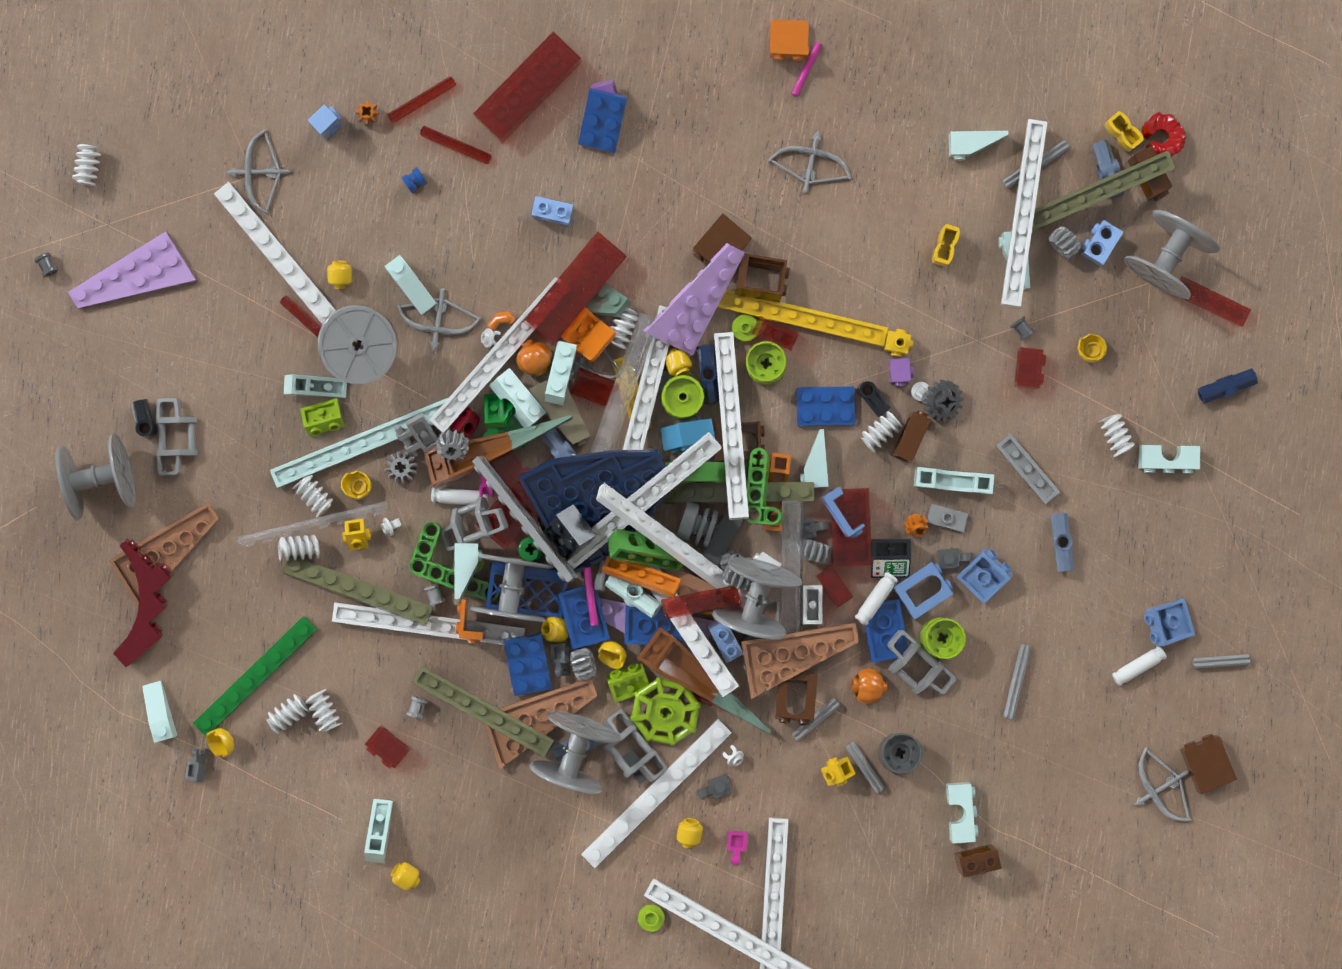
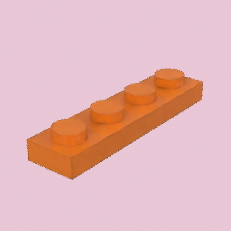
(642, 576)

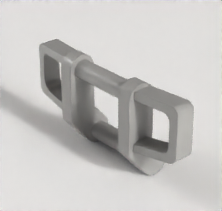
(162, 421)
(481, 512)
(915, 647)
(650, 753)

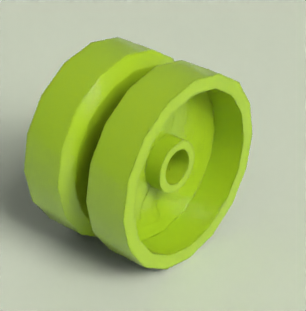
(682, 408)

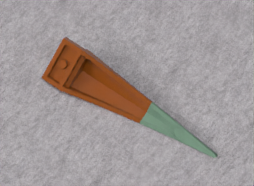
(490, 447)
(672, 660)

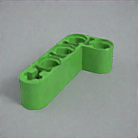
(762, 486)

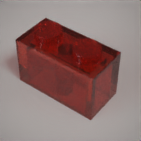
(775, 333)
(1029, 368)
(834, 586)
(387, 747)

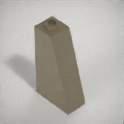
(574, 429)

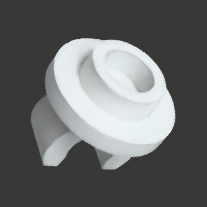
(487, 337)
(918, 391)
(388, 527)
(734, 759)

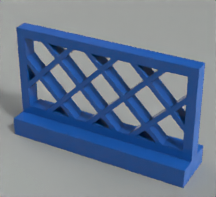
(530, 573)

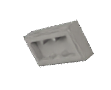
(947, 517)

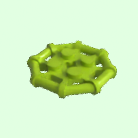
(656, 718)

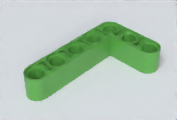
(715, 473)
(446, 572)

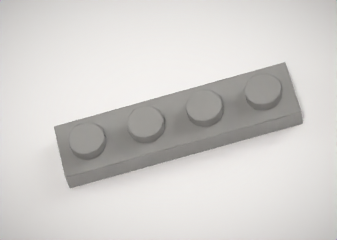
(1027, 469)

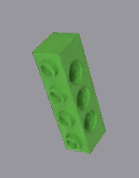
(639, 549)

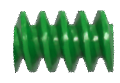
(525, 543)

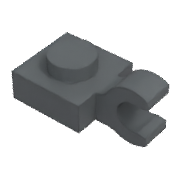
(810, 527)
(950, 558)
(561, 656)
(631, 758)
(195, 767)
(717, 787)

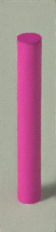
(806, 69)
(590, 596)

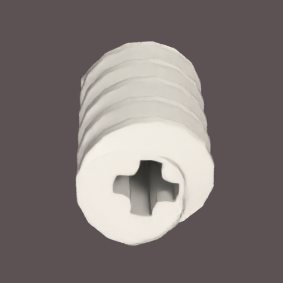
(86, 164)
(623, 327)
(880, 431)
(1117, 434)
(313, 495)
(298, 547)
(323, 712)
(287, 714)

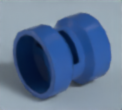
(417, 176)

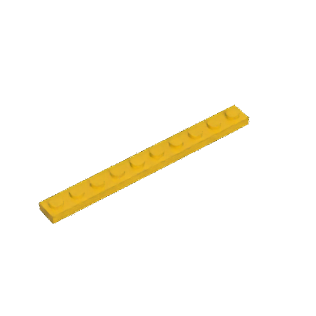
(805, 318)

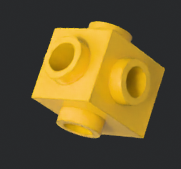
(891, 343)
(356, 534)
(835, 774)

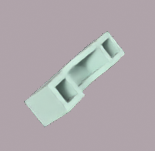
(953, 480)

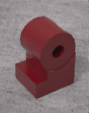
(465, 423)

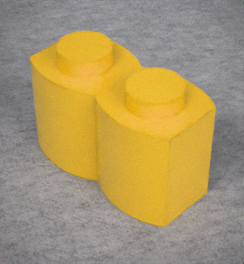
(1120, 128)
(946, 240)

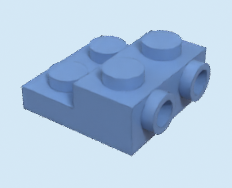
(985, 575)
(1169, 622)

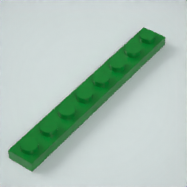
(255, 676)

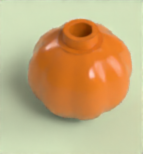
(534, 357)
(868, 686)

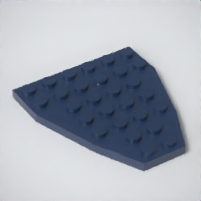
(577, 481)

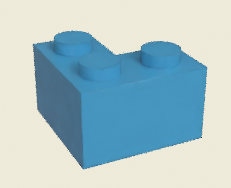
(684, 435)

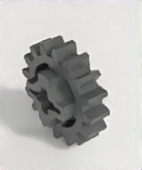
(943, 400)

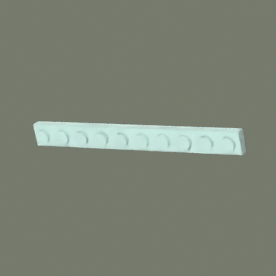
(346, 448)

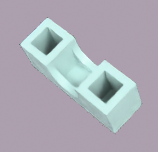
(560, 373)
(526, 406)
(1151, 458)
(963, 829)

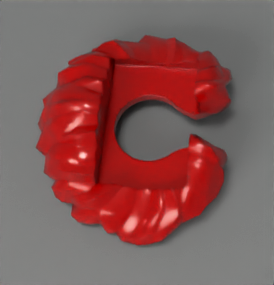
(1170, 125)

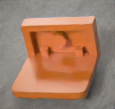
(789, 40)
(589, 335)
(471, 636)

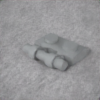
(421, 430)

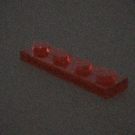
(1216, 303)
(700, 602)

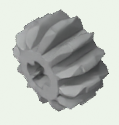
(1064, 242)
(452, 445)
(404, 461)
(816, 551)
(735, 579)
(583, 663)

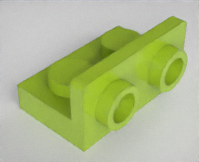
(322, 417)
(626, 681)

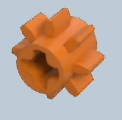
(370, 108)
(916, 525)

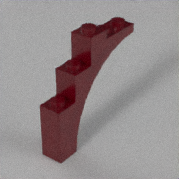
(149, 579)

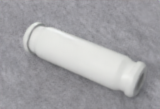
(455, 496)
(876, 598)
(1139, 666)

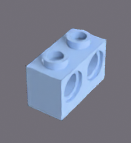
(325, 121)
(552, 211)
(1104, 245)
(725, 641)

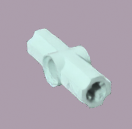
(642, 601)

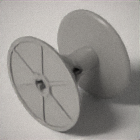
(1183, 235)
(365, 362)
(74, 481)
(511, 588)
(750, 619)
(568, 773)

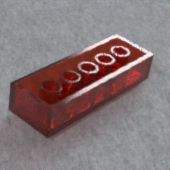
(527, 87)
(574, 288)

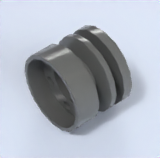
(697, 524)
(910, 758)

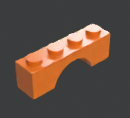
(778, 472)

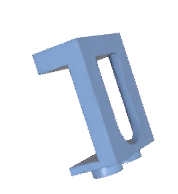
(837, 515)
(944, 593)

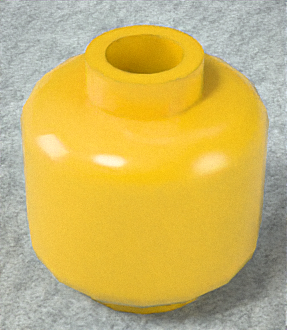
(339, 274)
(678, 362)
(554, 629)
(689, 832)
(405, 876)

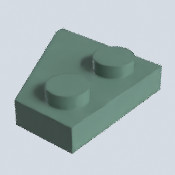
(608, 302)

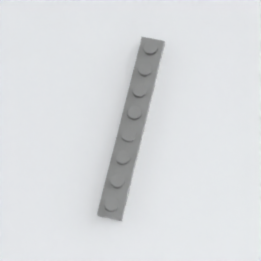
(519, 513)

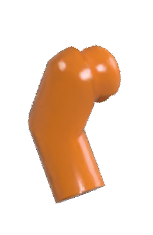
(501, 317)

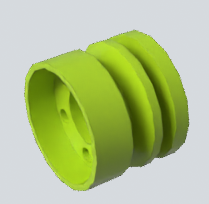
(759, 354)
(953, 638)

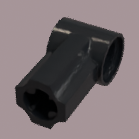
(874, 399)
(143, 416)

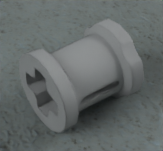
(434, 594)
(417, 707)

